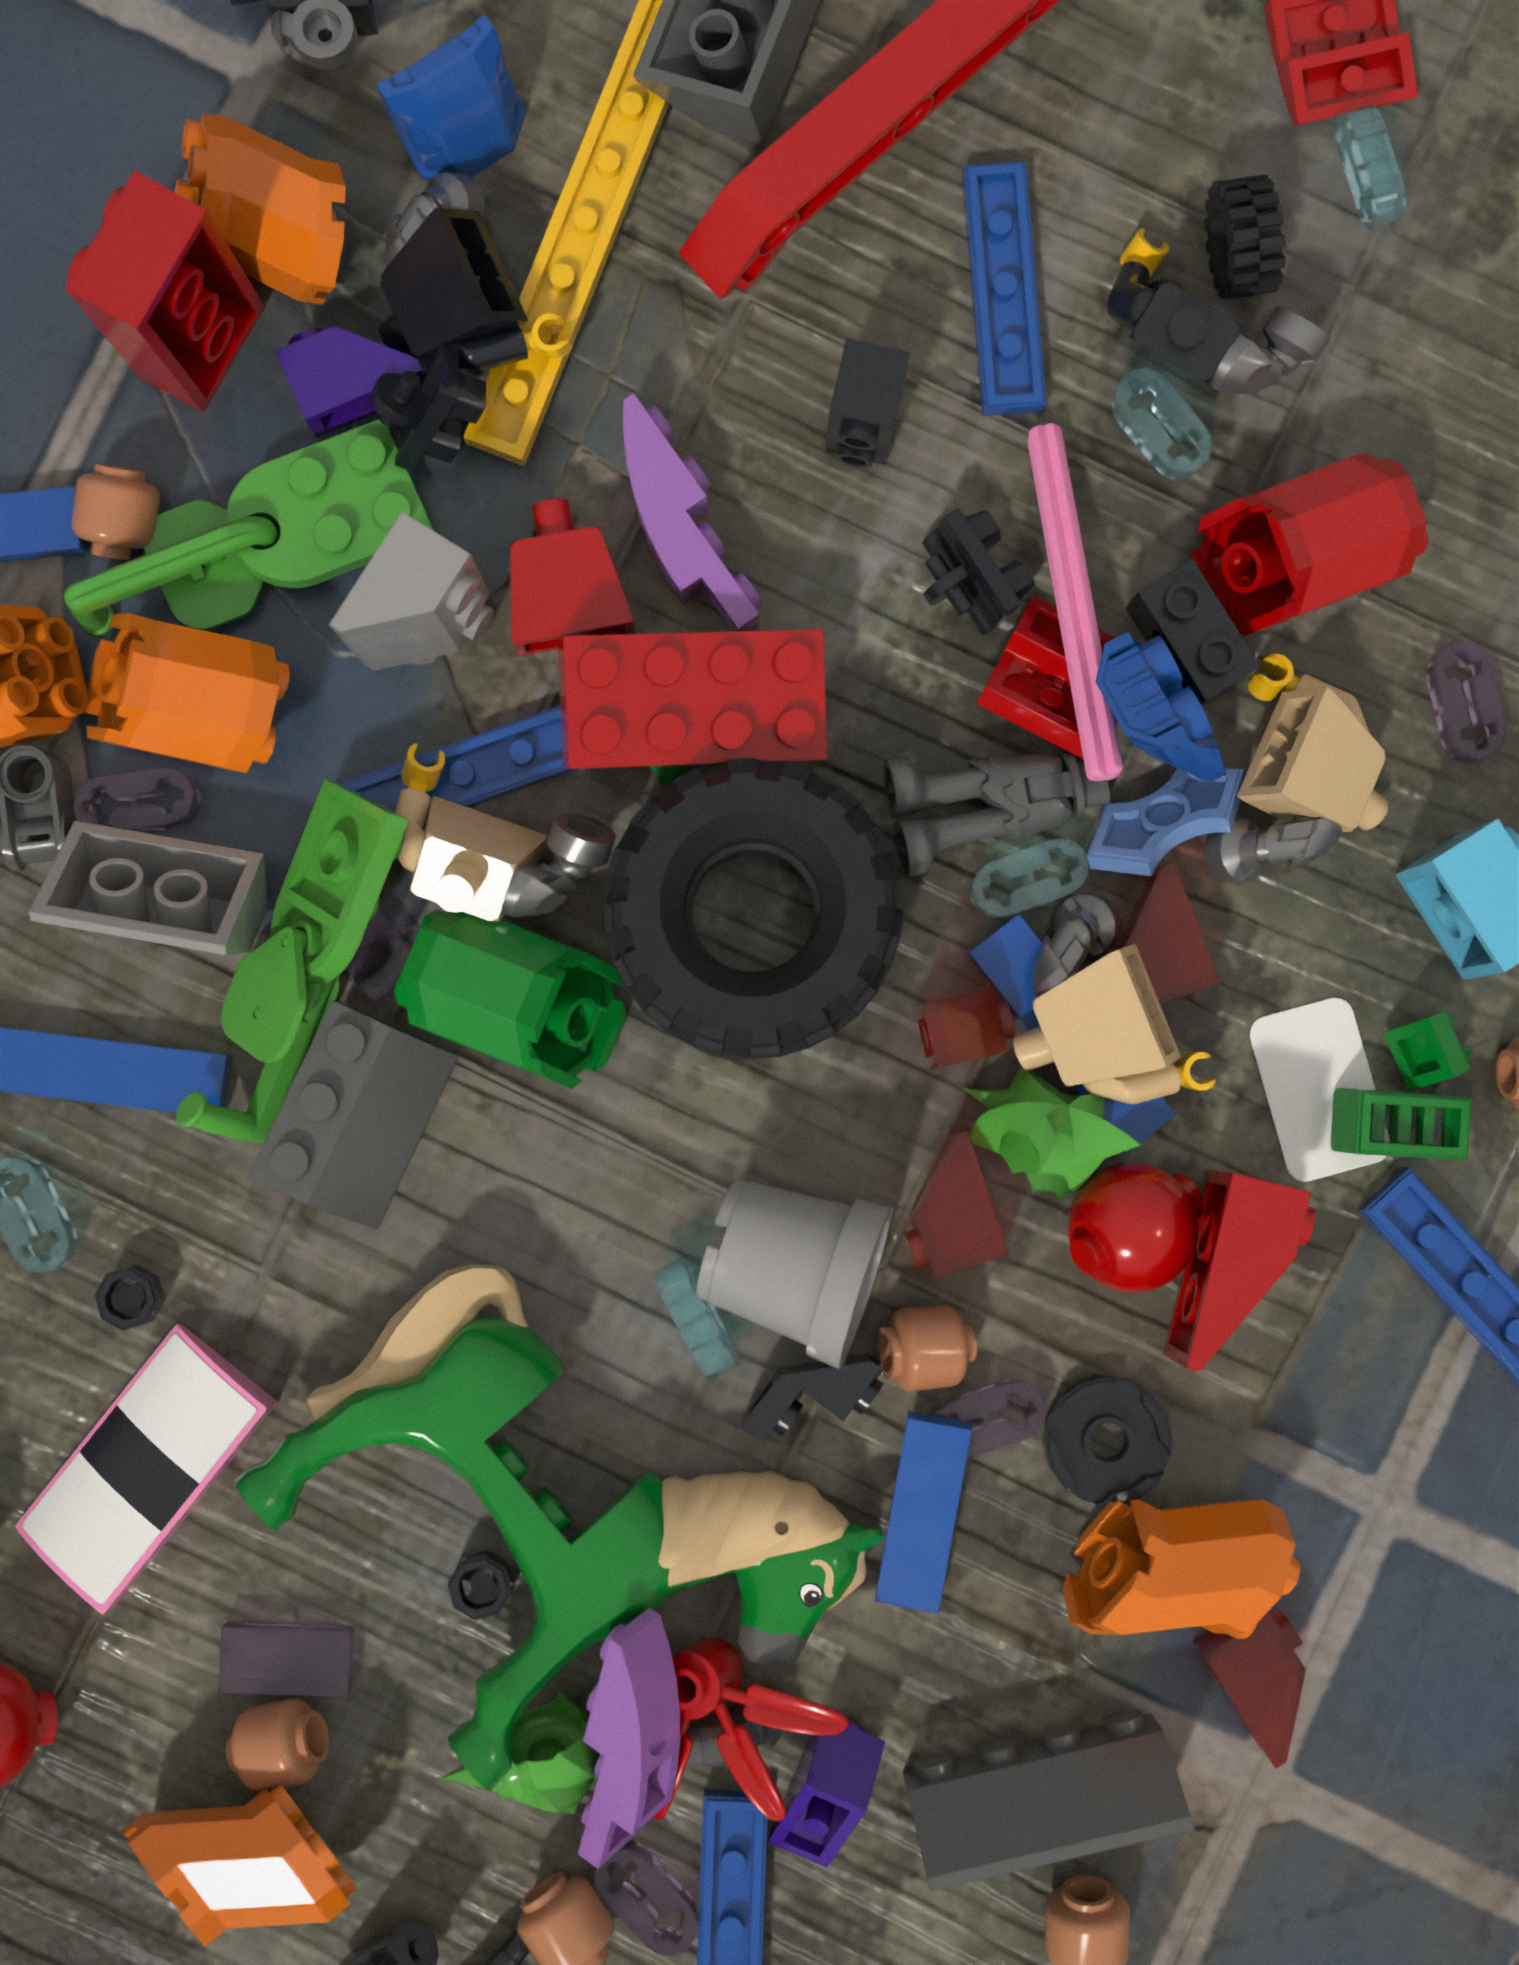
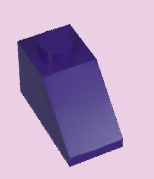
(335, 375)
(828, 1794)

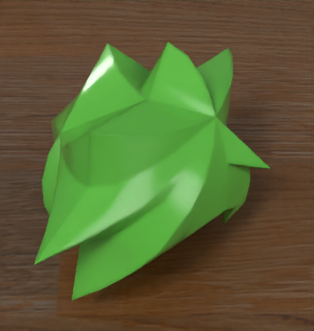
(1047, 1132)
(549, 1758)

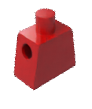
(563, 583)

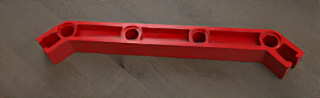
(849, 134)

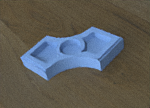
(1141, 832)

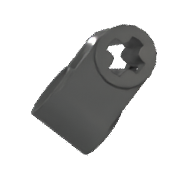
(35, 814)

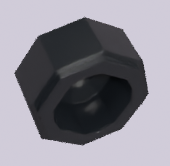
(129, 1297)
(480, 1585)

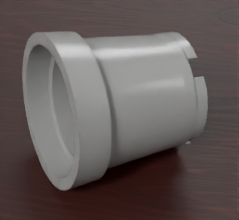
(796, 1264)

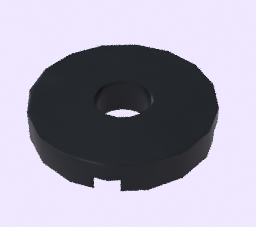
(1079, 1413)

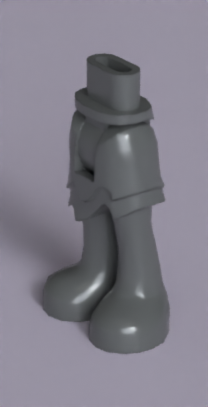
(1020, 796)

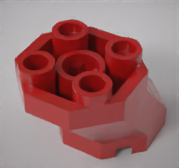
(1311, 541)

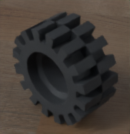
(1244, 237)

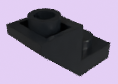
(832, 1388)

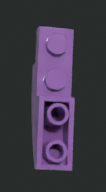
(668, 503)
(636, 1733)

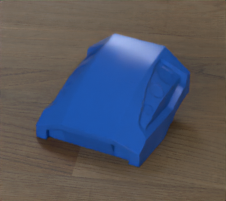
(456, 105)
(1154, 709)

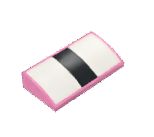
(143, 1468)

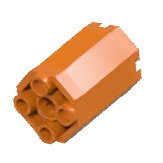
(267, 204)
(38, 676)
(185, 693)
(1181, 1568)
(241, 1865)

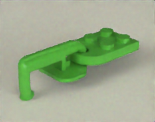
(213, 561)
(314, 934)

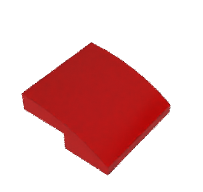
(1339, 56)
(1033, 679)

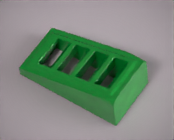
(1360, 1124)

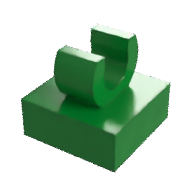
(1428, 1050)

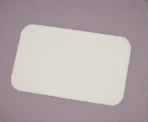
(1301, 1063)

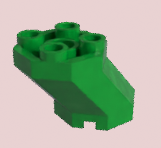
(511, 995)

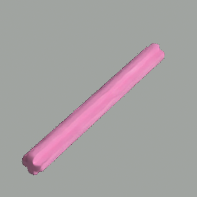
(1073, 601)

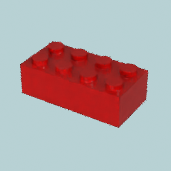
(165, 290)
(691, 698)

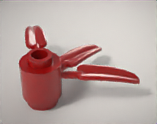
(709, 1676)

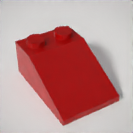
(1241, 1250)

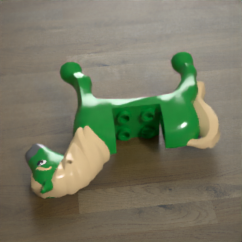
(454, 1380)

